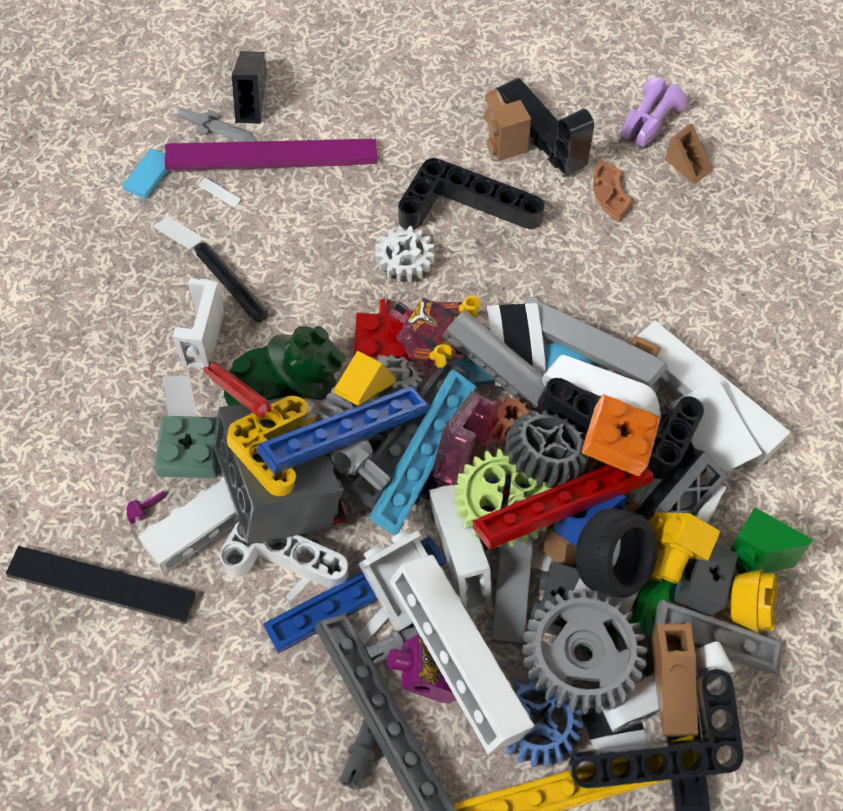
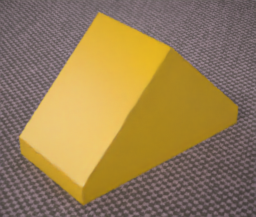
(363, 379)

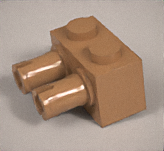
(507, 126)

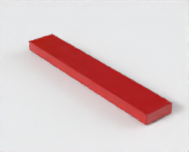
(556, 504)

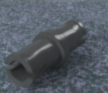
(359, 755)

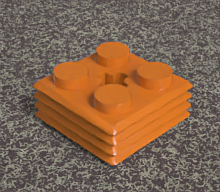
(604, 436)

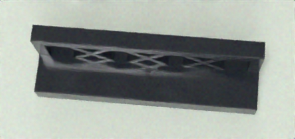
(671, 488)

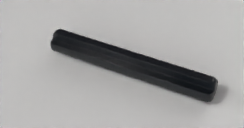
(231, 282)

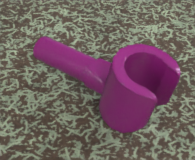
(136, 508)

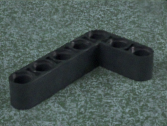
(563, 141)
(468, 188)
(668, 444)
(672, 752)

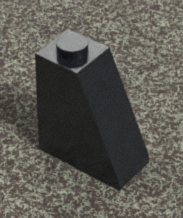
(249, 86)

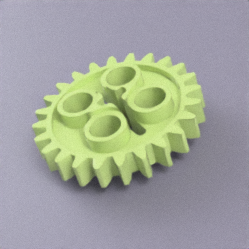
(476, 492)

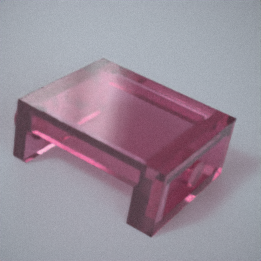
(458, 437)

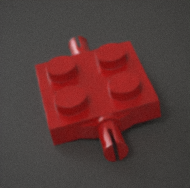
(377, 334)

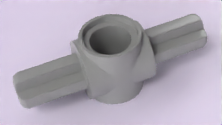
(357, 459)

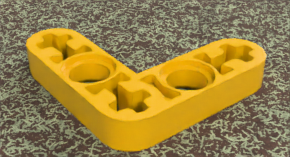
(247, 447)

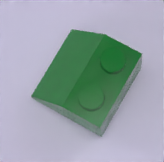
(768, 544)

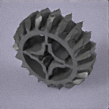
(546, 448)

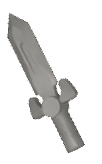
(220, 127)

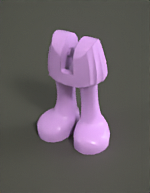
(649, 125)

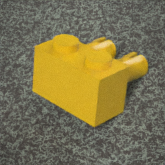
(678, 540)

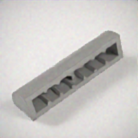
(495, 358)

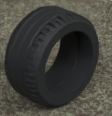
(597, 547)

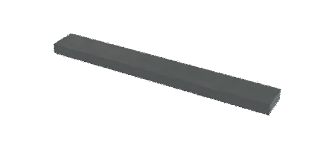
(383, 716)

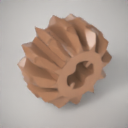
(508, 409)

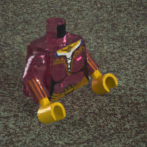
(425, 326)

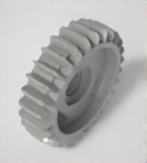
(584, 627)

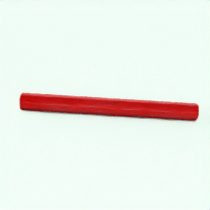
(238, 389)

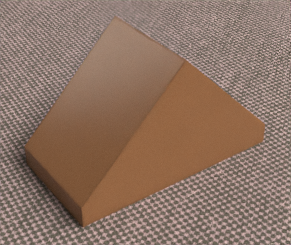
(688, 155)

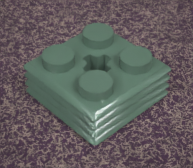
(195, 462)

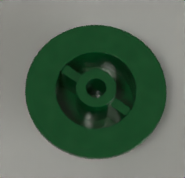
(306, 361)
(257, 373)

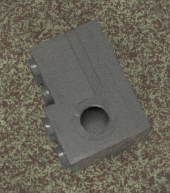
(271, 517)

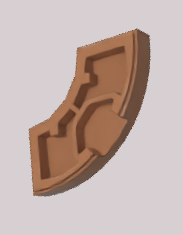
(609, 191)

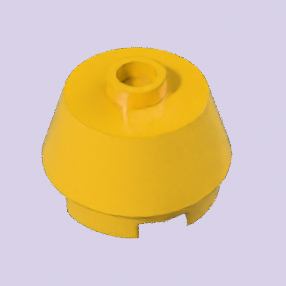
(754, 600)

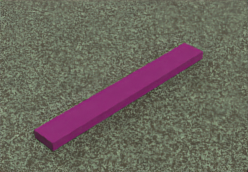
(270, 154)

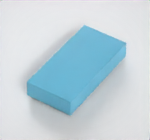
(146, 174)

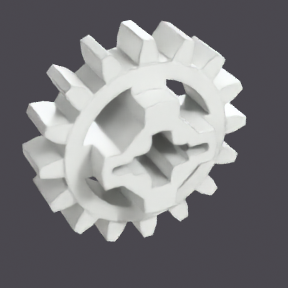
(405, 253)

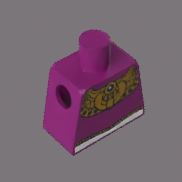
(420, 671)

